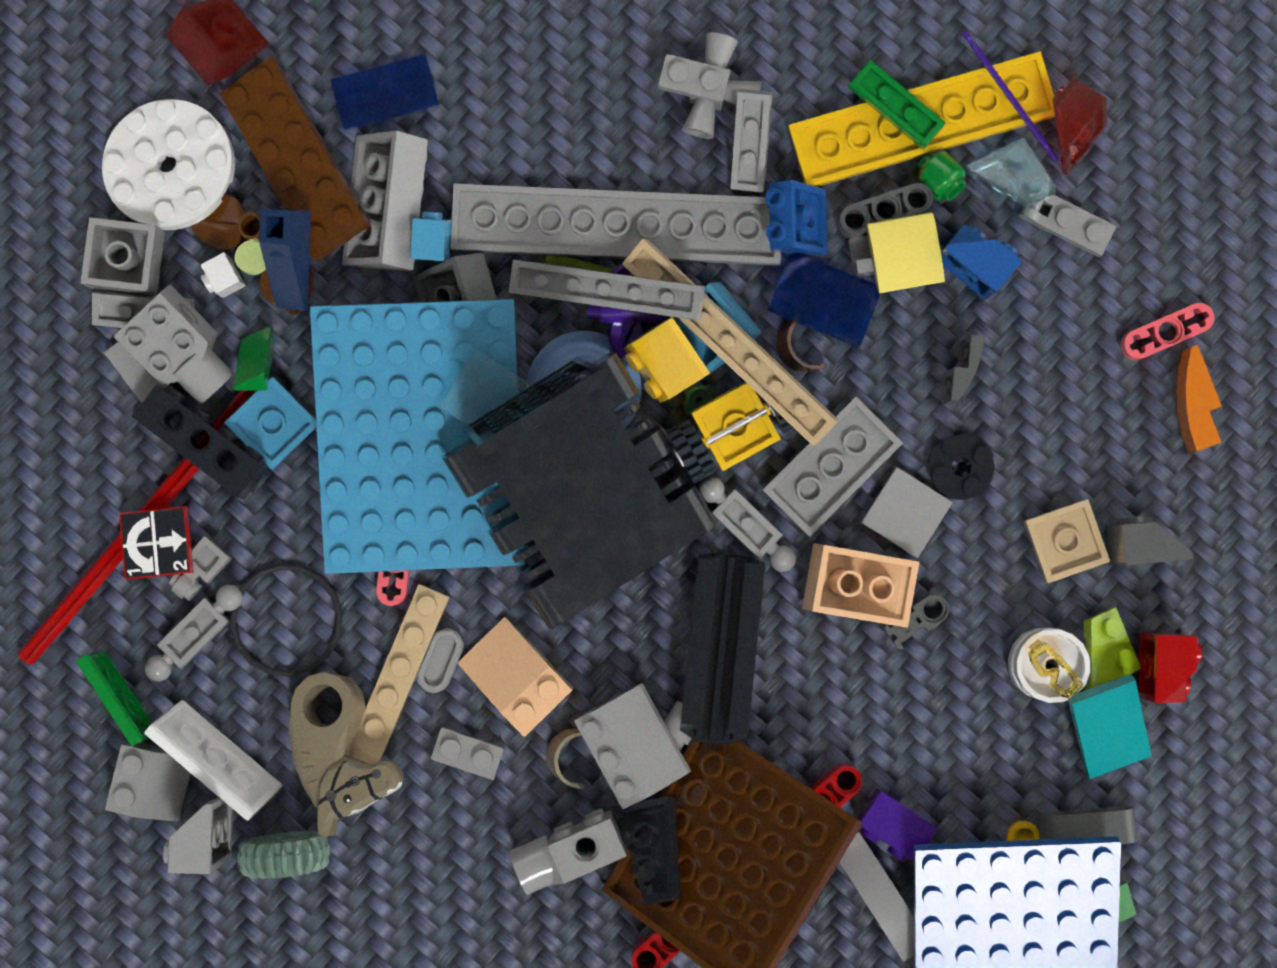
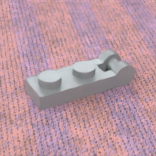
(1071, 224)

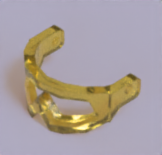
(1040, 647)

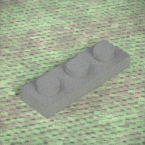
(751, 140)
(118, 308)

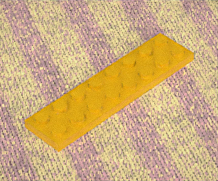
(969, 103)

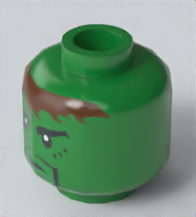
(941, 175)

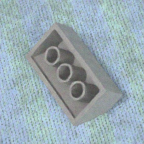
(389, 190)

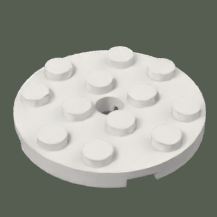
(140, 146)

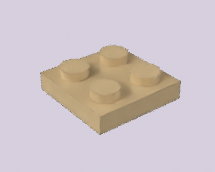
(1066, 541)

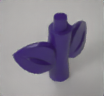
(625, 324)

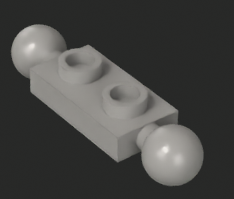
(747, 524)
(193, 633)

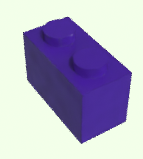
(894, 824)

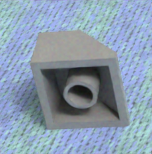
(148, 784)

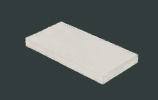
(213, 759)

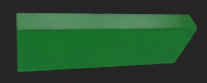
(896, 104)

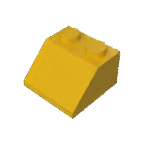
(665, 360)

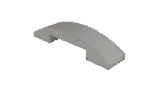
(880, 895)

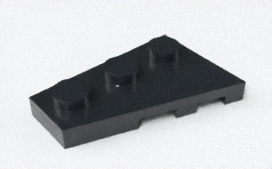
(652, 840)

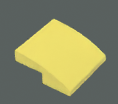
(905, 252)

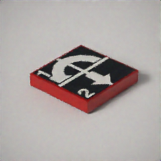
(156, 543)

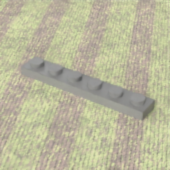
(607, 289)

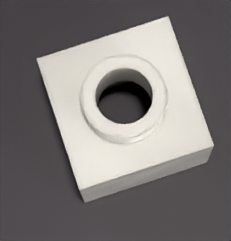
(221, 275)

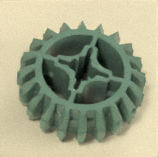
(283, 854)

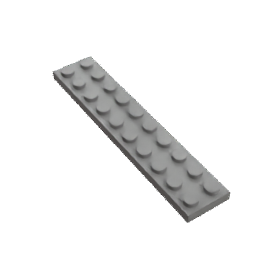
(610, 223)

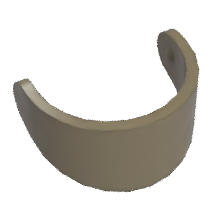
(553, 751)

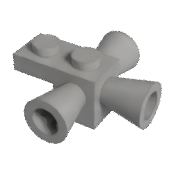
(704, 83)

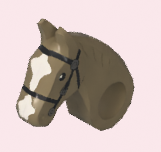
(322, 753)

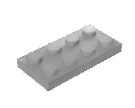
(834, 469)

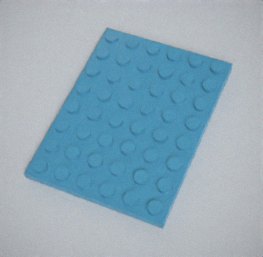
(384, 435)

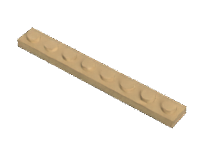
(741, 351)

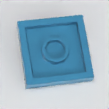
(272, 423)

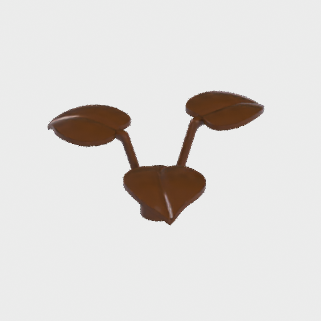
(224, 232)

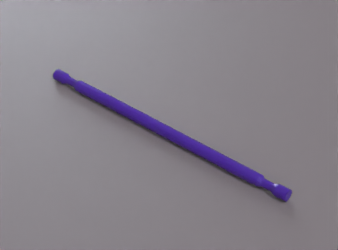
(1010, 96)

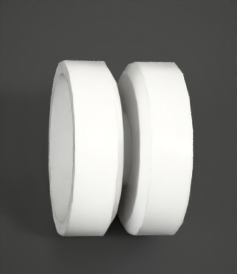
(1028, 679)

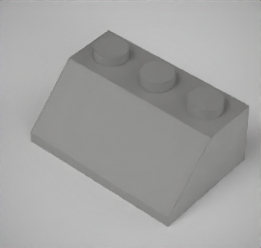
(632, 746)
(202, 841)

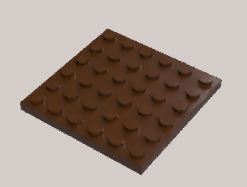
(748, 857)

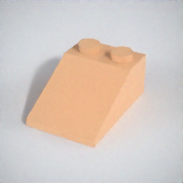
(860, 585)
(515, 676)

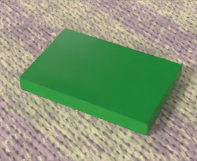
(116, 696)

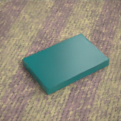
(1110, 726)

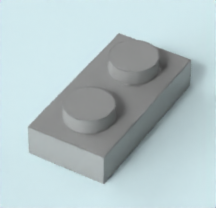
(467, 753)

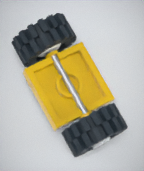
(732, 428)

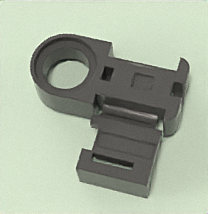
(917, 620)

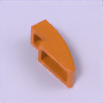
(1195, 400)

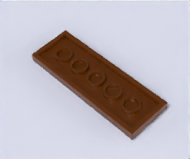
(294, 156)

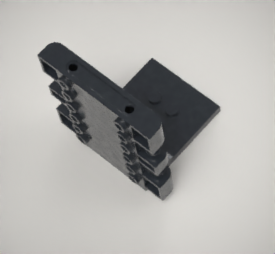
(578, 486)

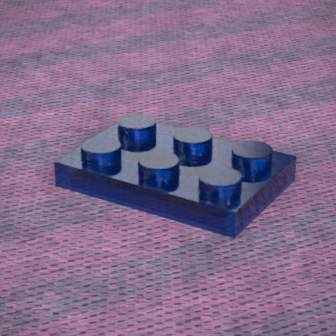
(825, 299)

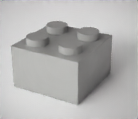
(122, 256)

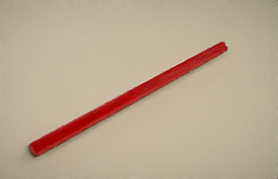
(113, 554)

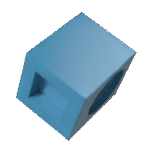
(431, 237)

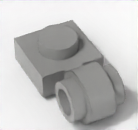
(207, 563)

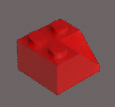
(1166, 666)

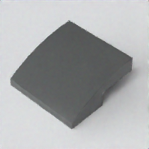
(959, 378)

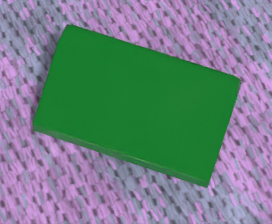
(255, 361)

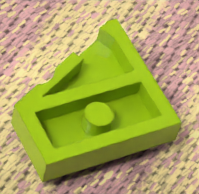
(1108, 648)

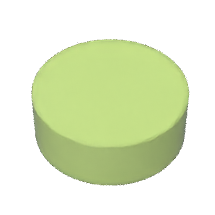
(250, 258)

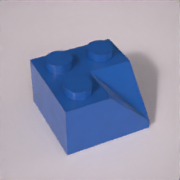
(979, 262)

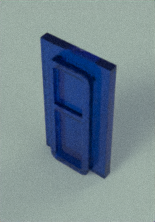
(385, 92)

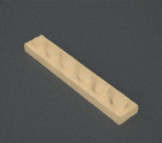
(398, 674)

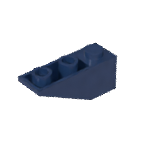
(286, 251)

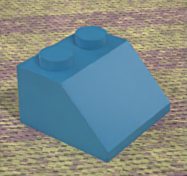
(729, 305)

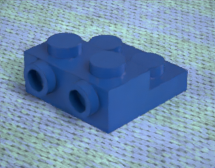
(797, 218)

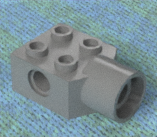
(175, 345)
(561, 857)

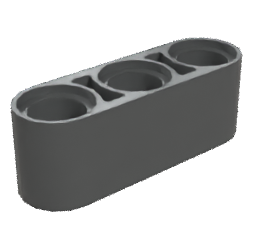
(895, 199)
(1089, 823)

